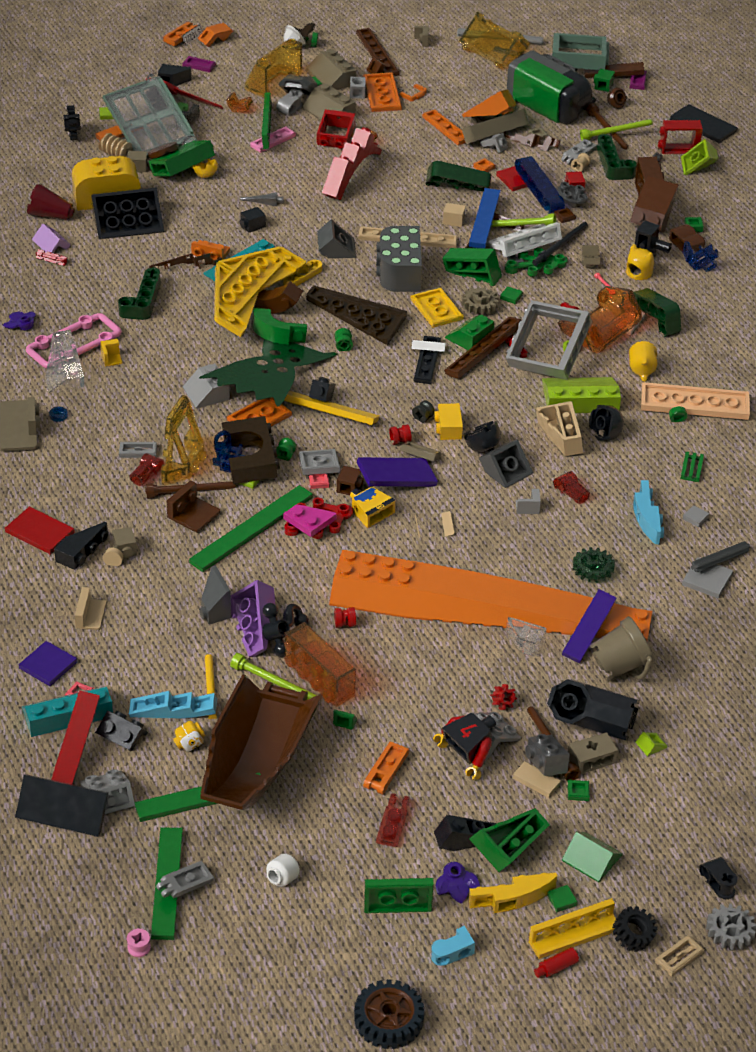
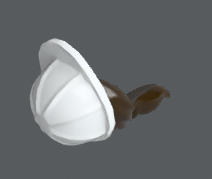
(300, 35)

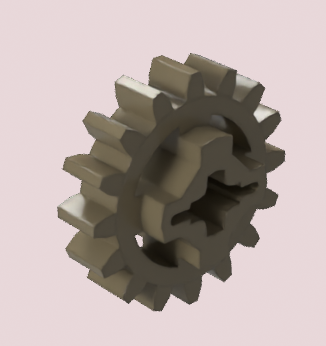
(480, 300)

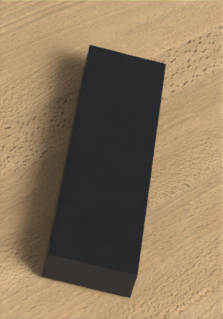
(426, 363)

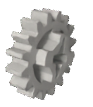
(731, 926)

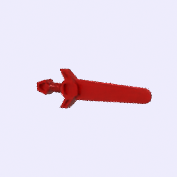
(175, 90)

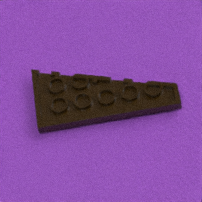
(368, 316)

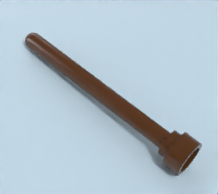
(593, 110)
(152, 490)
(573, 770)

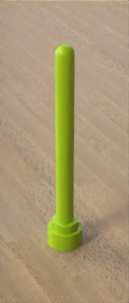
(587, 134)
(547, 220)
(240, 662)

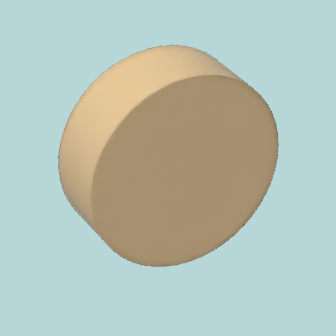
(113, 557)

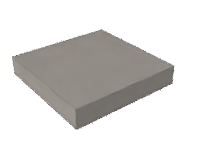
(319, 462)
(708, 581)

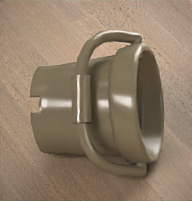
(623, 651)

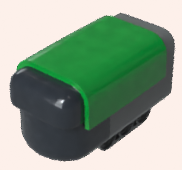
(548, 87)

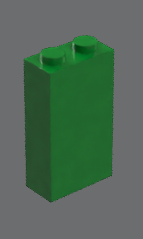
(182, 158)

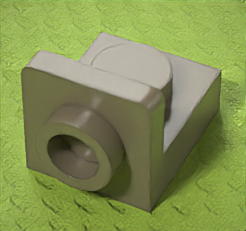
(422, 33)

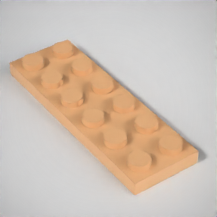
(695, 400)

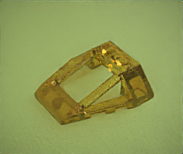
(193, 442)

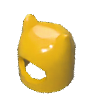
(643, 260)
(643, 359)

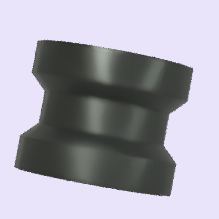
(423, 411)

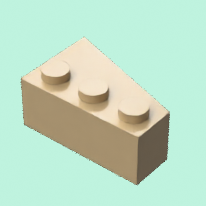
(561, 426)

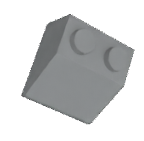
(205, 391)

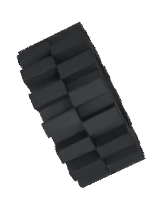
(627, 936)

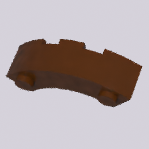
(279, 299)

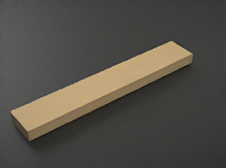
(427, 239)

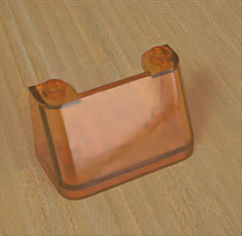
(612, 319)

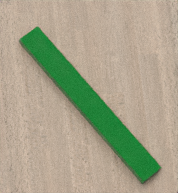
(249, 529)

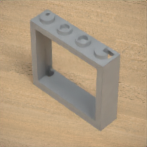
(572, 350)

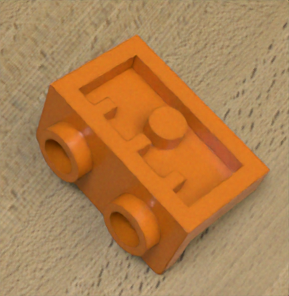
(203, 247)

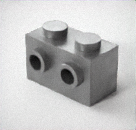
(547, 755)

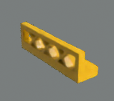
(574, 930)

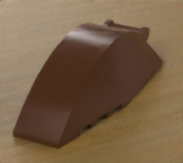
(254, 736)

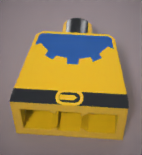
(372, 505)

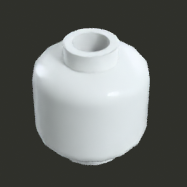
(282, 870)

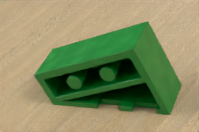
(475, 263)
(509, 838)

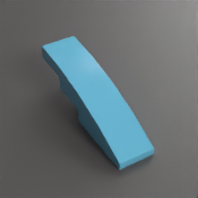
(168, 706)

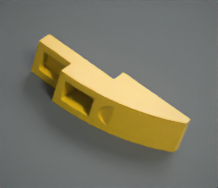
(522, 892)

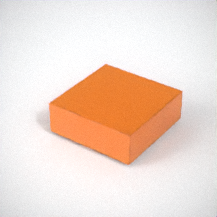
(484, 165)

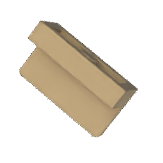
(89, 611)

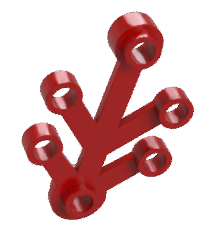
(343, 512)

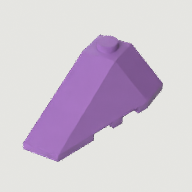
(248, 609)

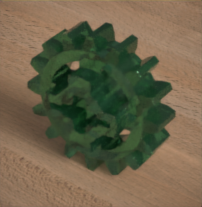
(593, 564)

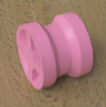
(143, 946)

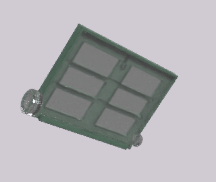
(149, 115)

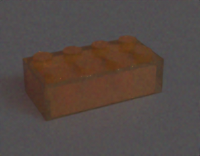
(320, 665)

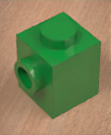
(604, 80)

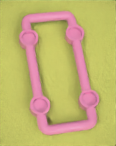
(84, 322)

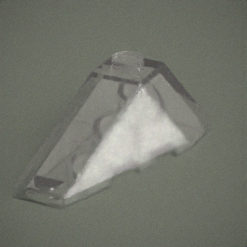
(64, 366)

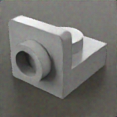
(495, 140)

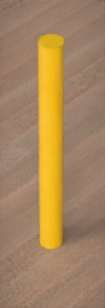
(210, 678)

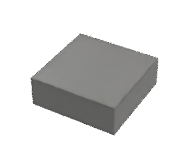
(696, 516)

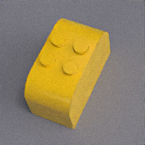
(102, 176)

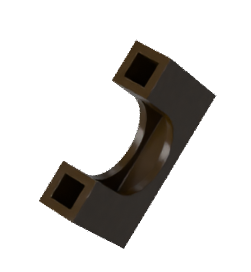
(260, 464)

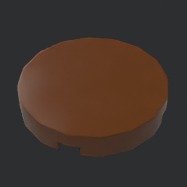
(161, 150)

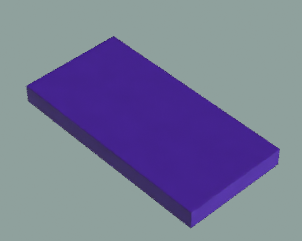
(397, 472)

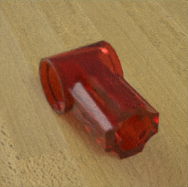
(148, 467)
(569, 484)

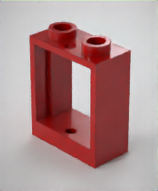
(330, 118)
(679, 125)

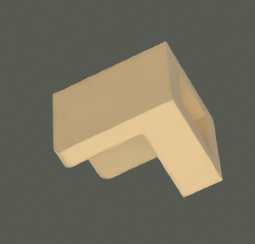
(454, 214)

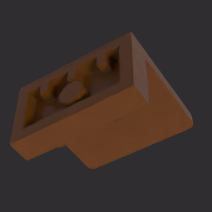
(189, 510)

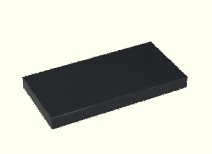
(712, 126)
(61, 805)

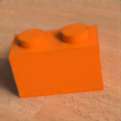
(499, 103)

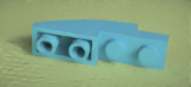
(648, 514)

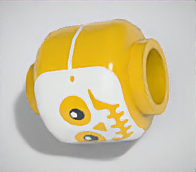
(189, 736)

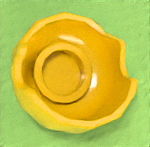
(206, 170)

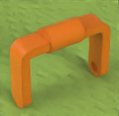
(423, 91)

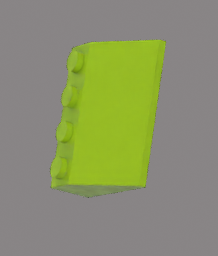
(583, 392)

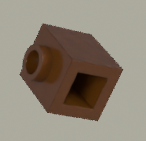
(349, 480)

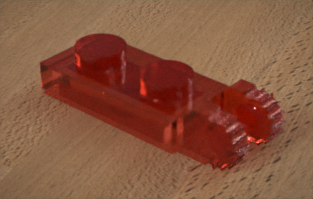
(392, 822)

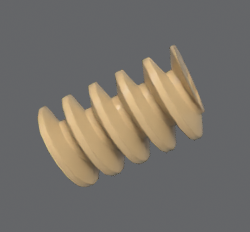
(114, 145)

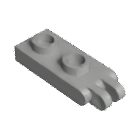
(584, 146)
(185, 880)

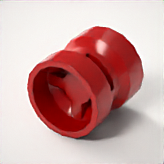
(400, 434)
(345, 617)

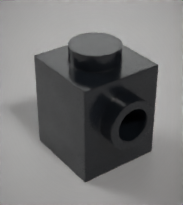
(253, 219)
(322, 389)

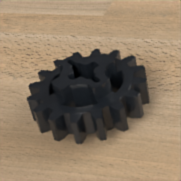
(72, 122)

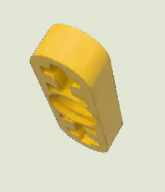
(311, 269)

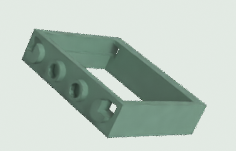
(581, 60)

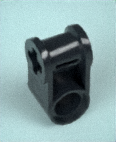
(719, 877)

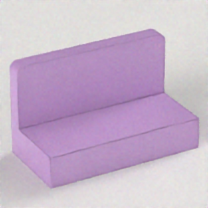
(49, 239)

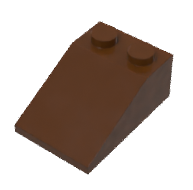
(655, 202)

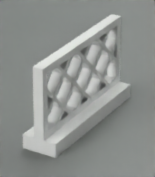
(526, 239)

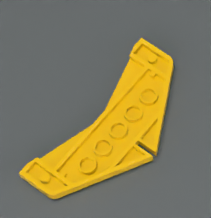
(243, 277)

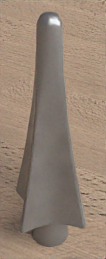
(269, 199)

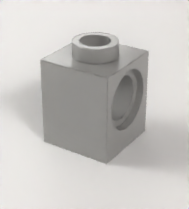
(357, 87)

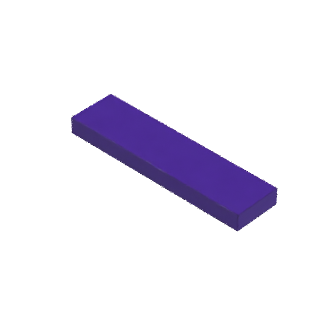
(589, 626)

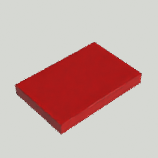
(39, 530)

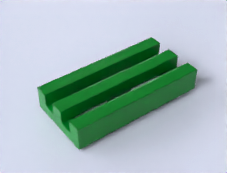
(693, 457)

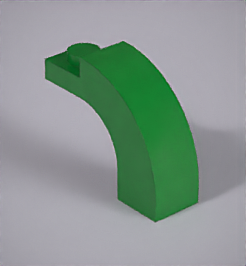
(275, 330)

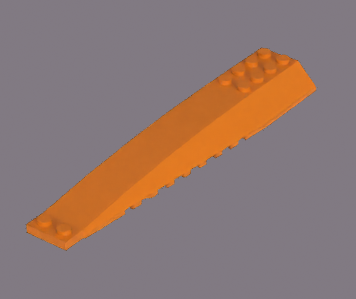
(461, 595)

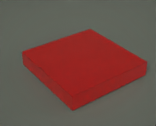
(511, 178)

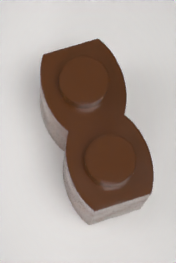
(686, 233)

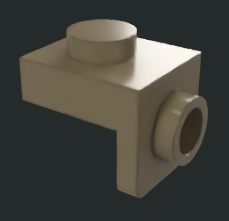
(590, 255)

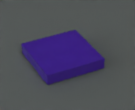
(48, 663)

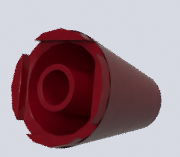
(49, 204)

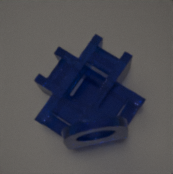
(693, 257)
(223, 451)

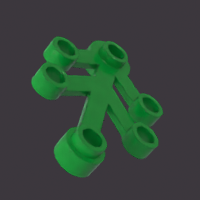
(549, 265)

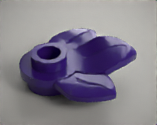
(21, 320)
(456, 884)

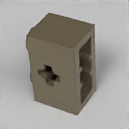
(593, 752)

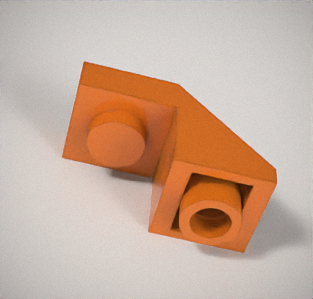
(212, 32)

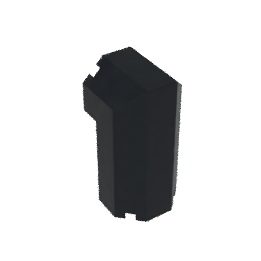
(593, 708)

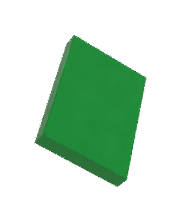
(398, 895)

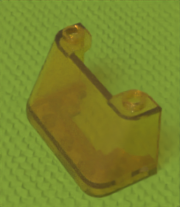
(493, 41)
(282, 60)

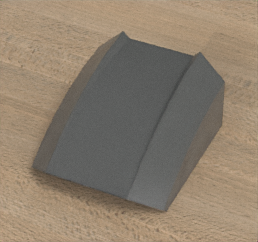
(302, 83)

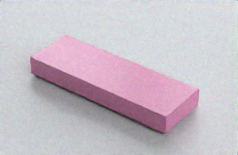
(276, 137)

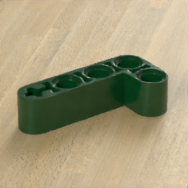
(614, 167)
(457, 175)
(142, 305)
(661, 308)

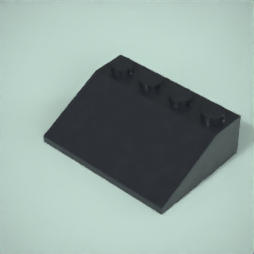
(127, 213)

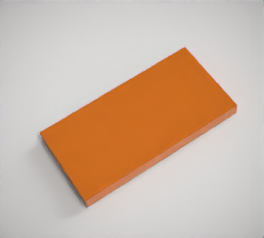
(382, 92)

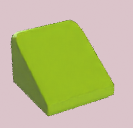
(650, 743)

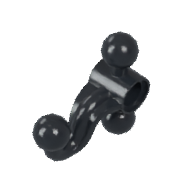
(277, 628)

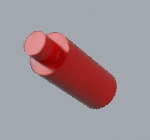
(557, 963)

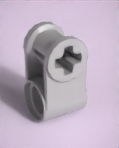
(290, 103)

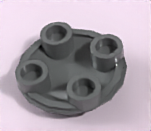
(572, 193)

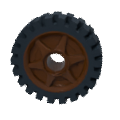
(384, 999)

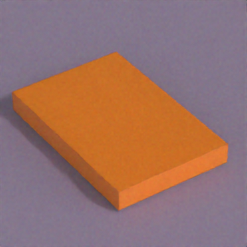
(263, 407)

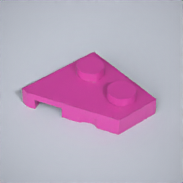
(309, 519)

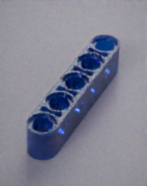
(539, 184)

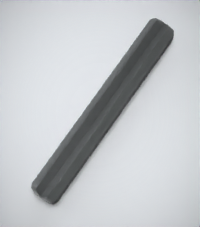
(720, 556)

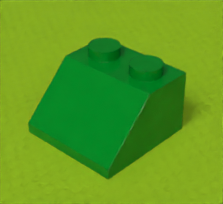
(471, 331)

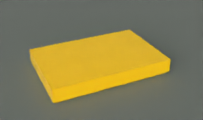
(437, 307)

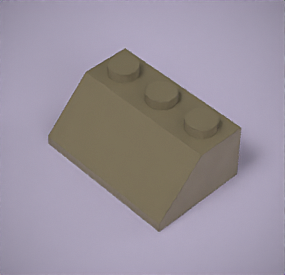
(331, 69)
(327, 98)

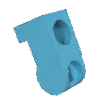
(453, 948)

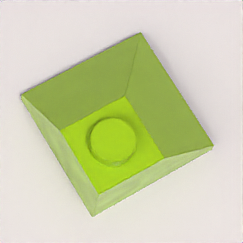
(699, 157)

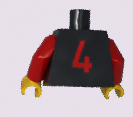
(469, 738)

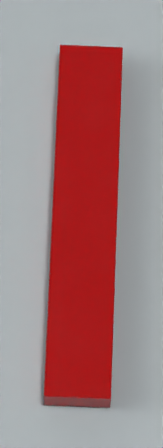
(75, 737)

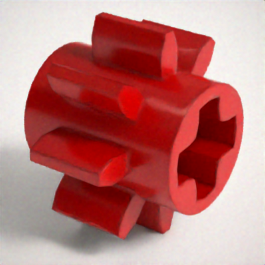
(503, 696)

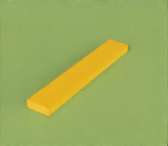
(332, 408)

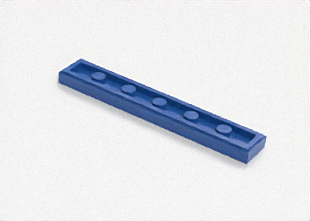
(484, 218)

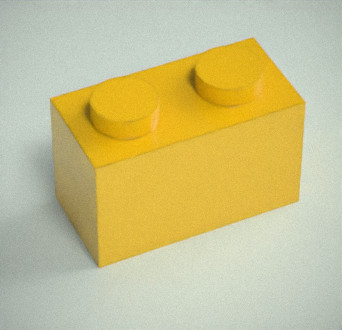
(449, 421)

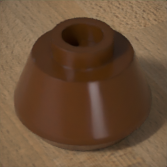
(617, 98)

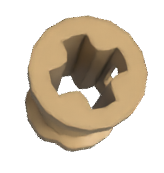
(582, 161)

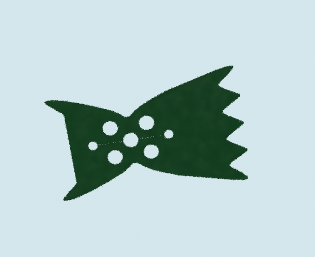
(248, 374)

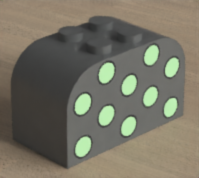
(399, 259)

